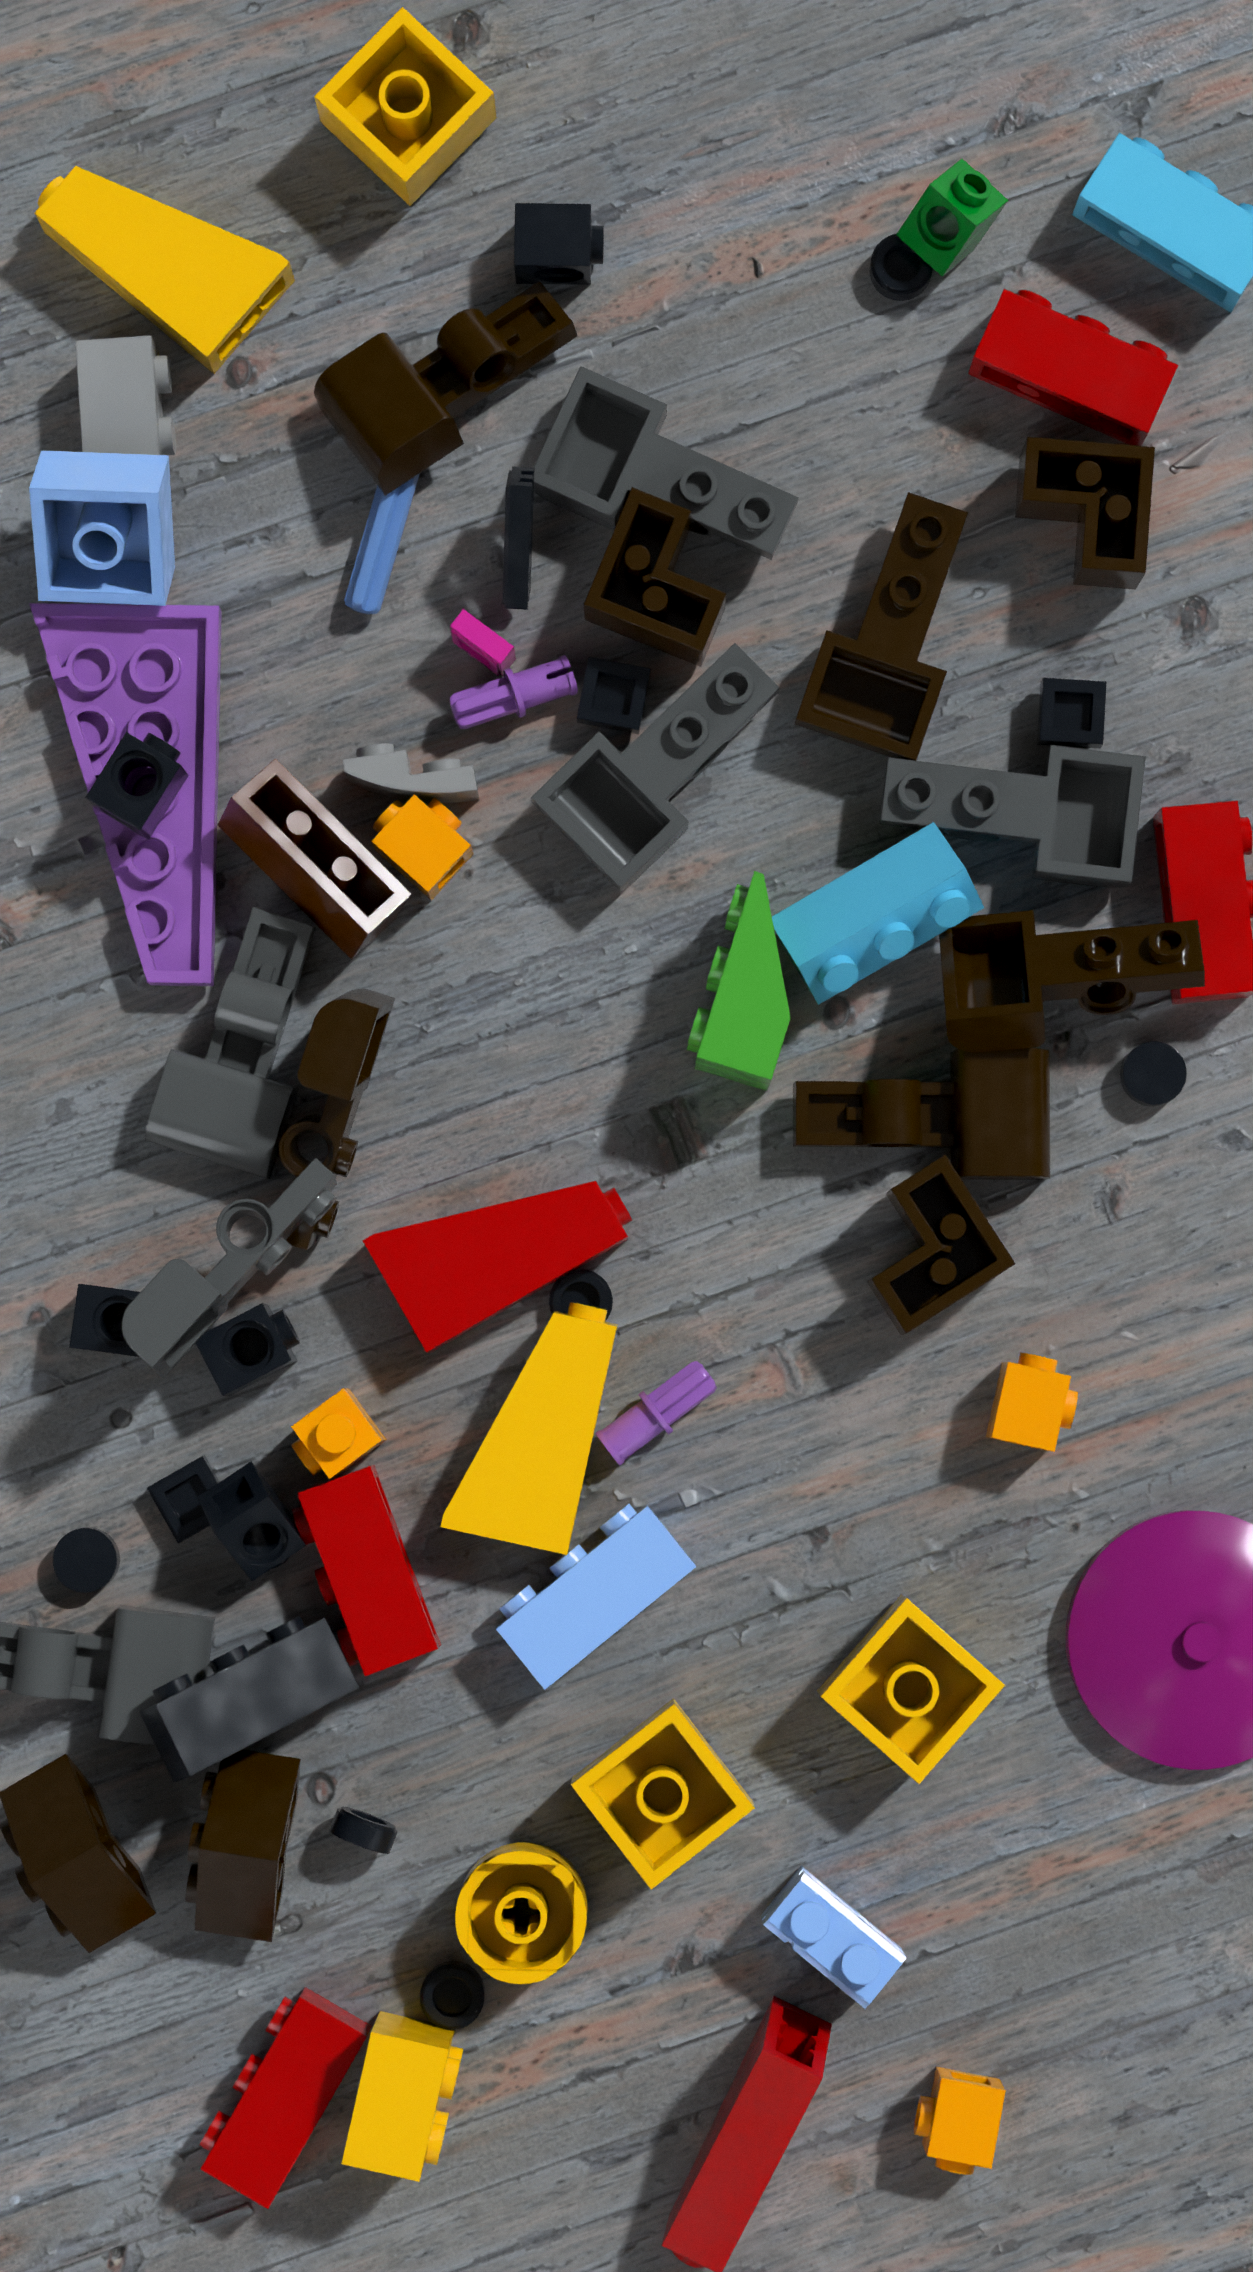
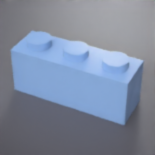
(593, 1594)

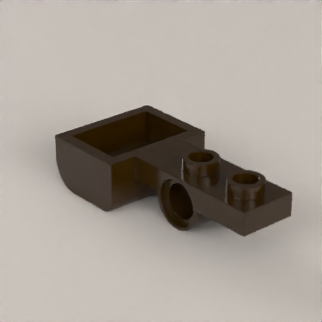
(404, 414)
(874, 686)
(1003, 972)
(340, 1064)
(988, 1114)

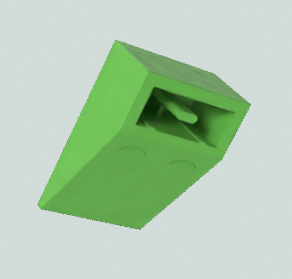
(750, 1008)

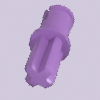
(513, 693)
(657, 1411)

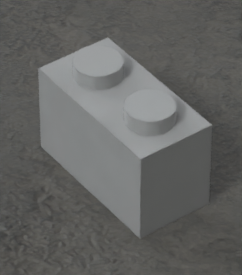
(122, 396)

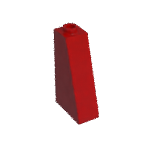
(485, 1260)
(748, 2136)

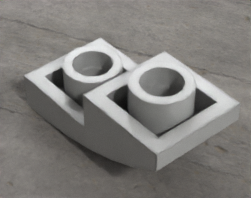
(390, 774)

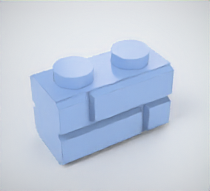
(833, 1937)

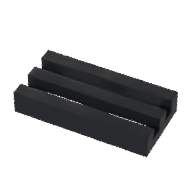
(518, 537)

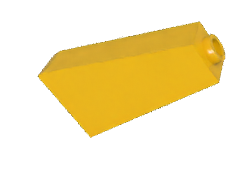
(170, 266)
(538, 1449)

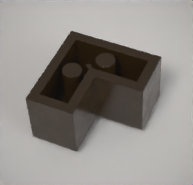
(1101, 490)
(641, 594)
(955, 1250)
(242, 1844)
(72, 1856)

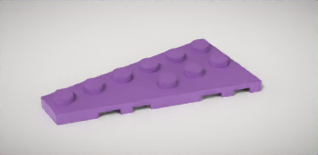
(158, 676)

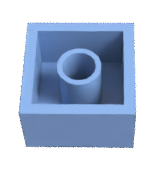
(102, 527)

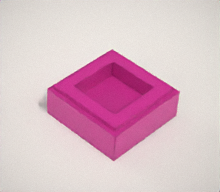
(482, 643)

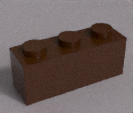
(313, 858)

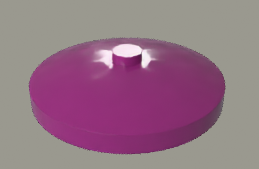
(1168, 1639)

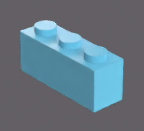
(1171, 220)
(876, 913)

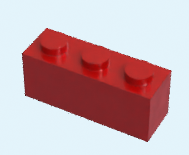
(1073, 367)
(1205, 881)
(366, 1571)
(283, 2096)

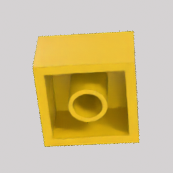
(406, 106)
(910, 1688)
(662, 1793)
(398, 2096)

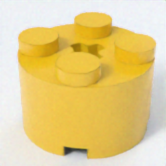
(491, 1935)

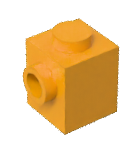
(422, 843)
(1031, 1403)
(336, 1435)
(960, 2120)

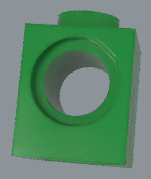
(952, 217)

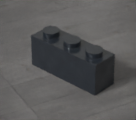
(247, 1696)

